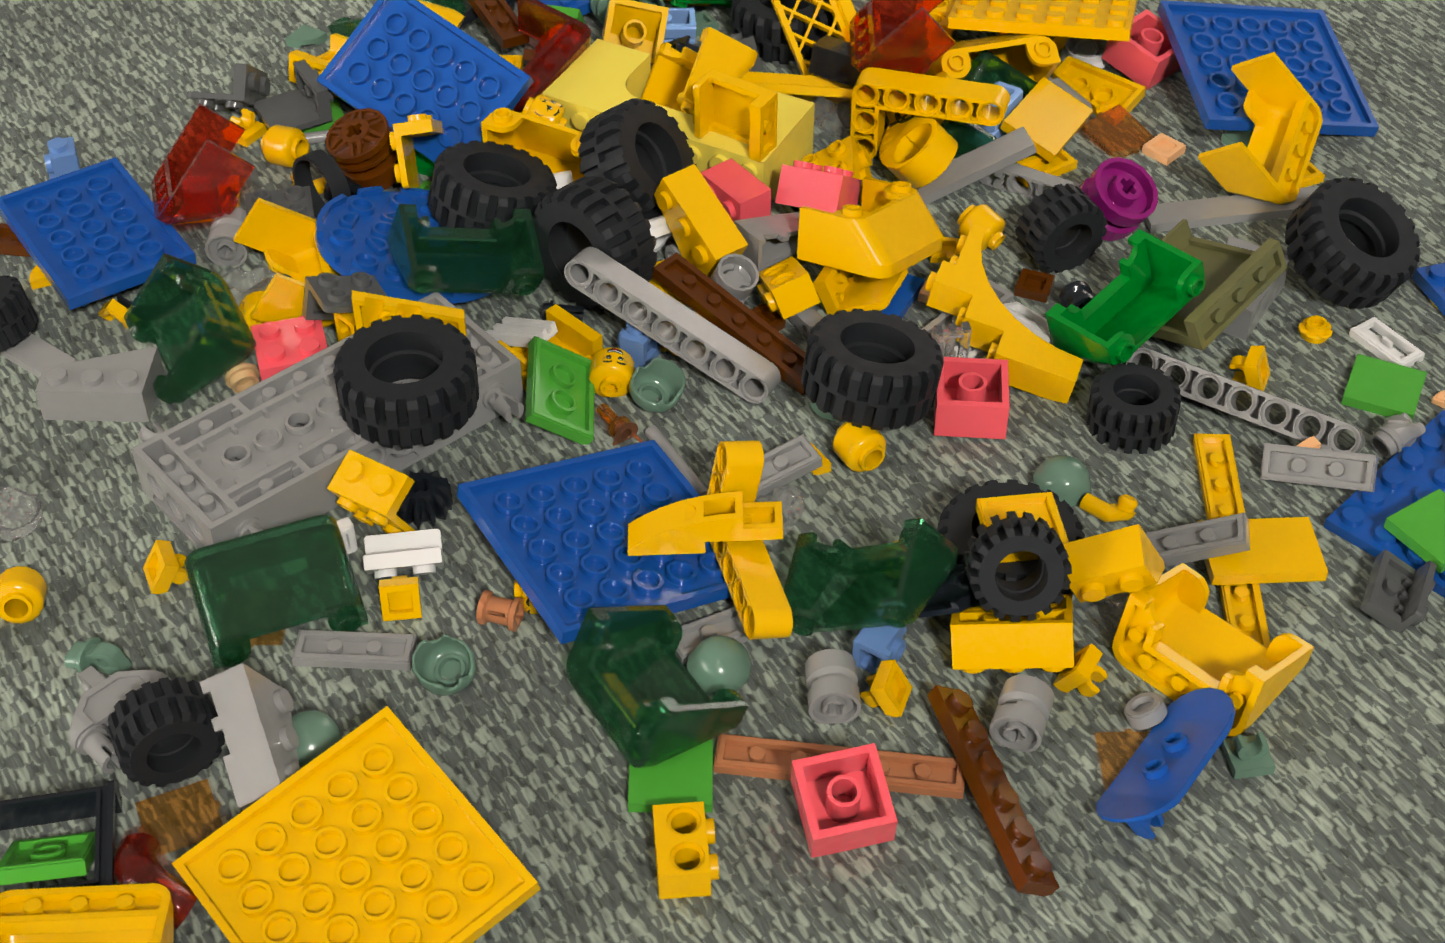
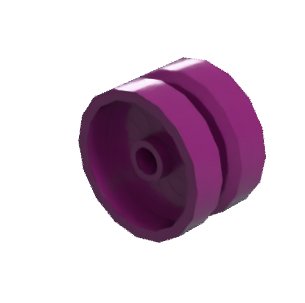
(1123, 194)

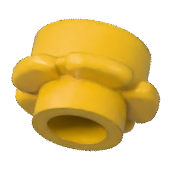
(1315, 329)

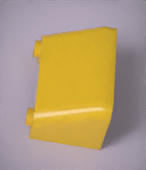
(1029, 54)
(676, 72)
(550, 142)
(1185, 647)

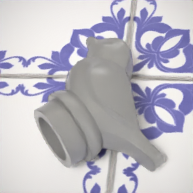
(1395, 434)

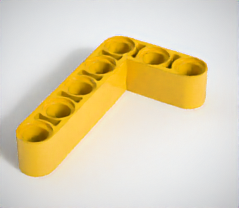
(917, 102)
(747, 564)

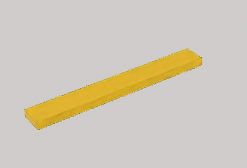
(1223, 497)

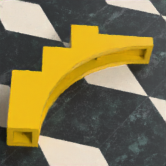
(965, 292)

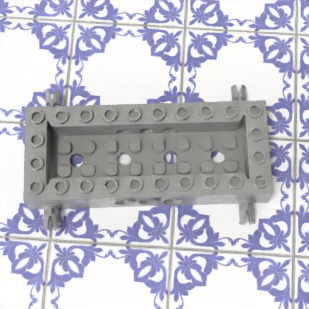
(281, 441)

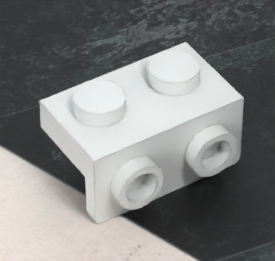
(403, 551)

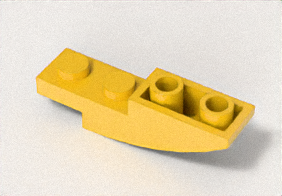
(708, 518)

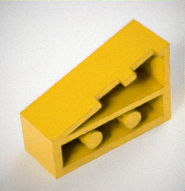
(697, 219)
(988, 642)

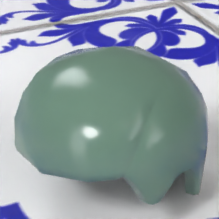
(657, 379)
(1064, 477)
(444, 658)
(719, 664)
(315, 733)

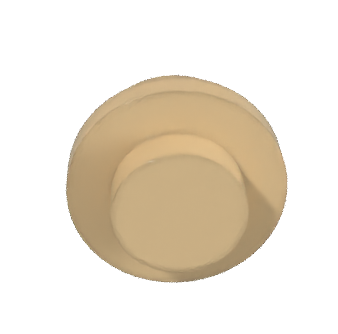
(242, 377)

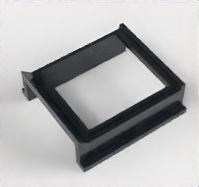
(96, 802)

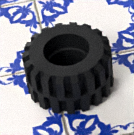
(1061, 228)
(16, 312)
(1133, 407)
(1026, 595)
(165, 732)

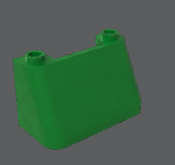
(1133, 306)

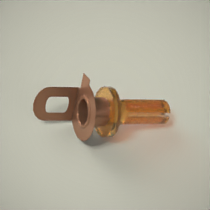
(619, 427)

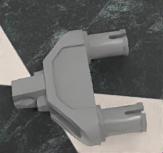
(90, 721)

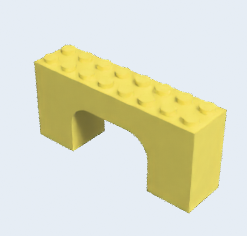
(614, 74)

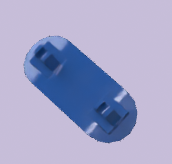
(1168, 761)

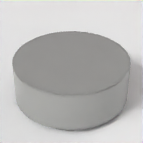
(1145, 710)

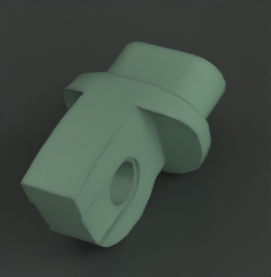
(98, 654)

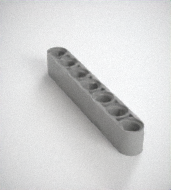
(688, 330)
(1261, 403)

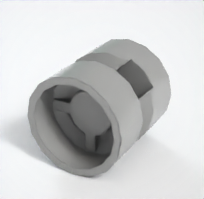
(220, 242)
(736, 275)
(832, 687)
(1022, 713)

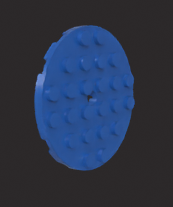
(355, 238)

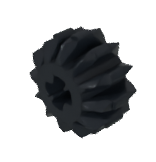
(427, 499)

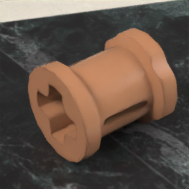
(500, 610)

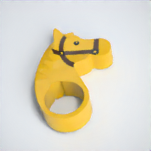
(917, 147)

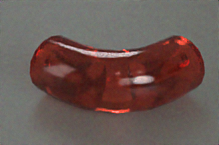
(139, 863)

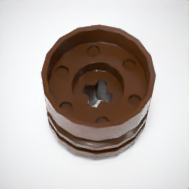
(363, 148)

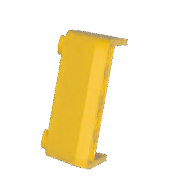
(1282, 138)
(871, 239)
(290, 250)
(88, 914)

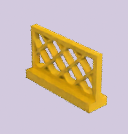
(842, 12)
(802, 86)

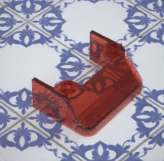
(897, 36)
(560, 44)
(200, 172)

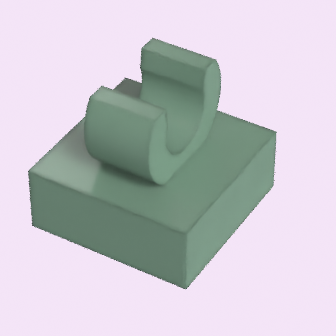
(1248, 756)

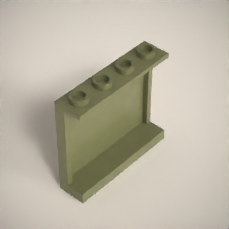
(1232, 283)

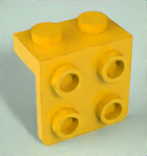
(402, 141)
(844, 155)
(851, 291)
(371, 492)

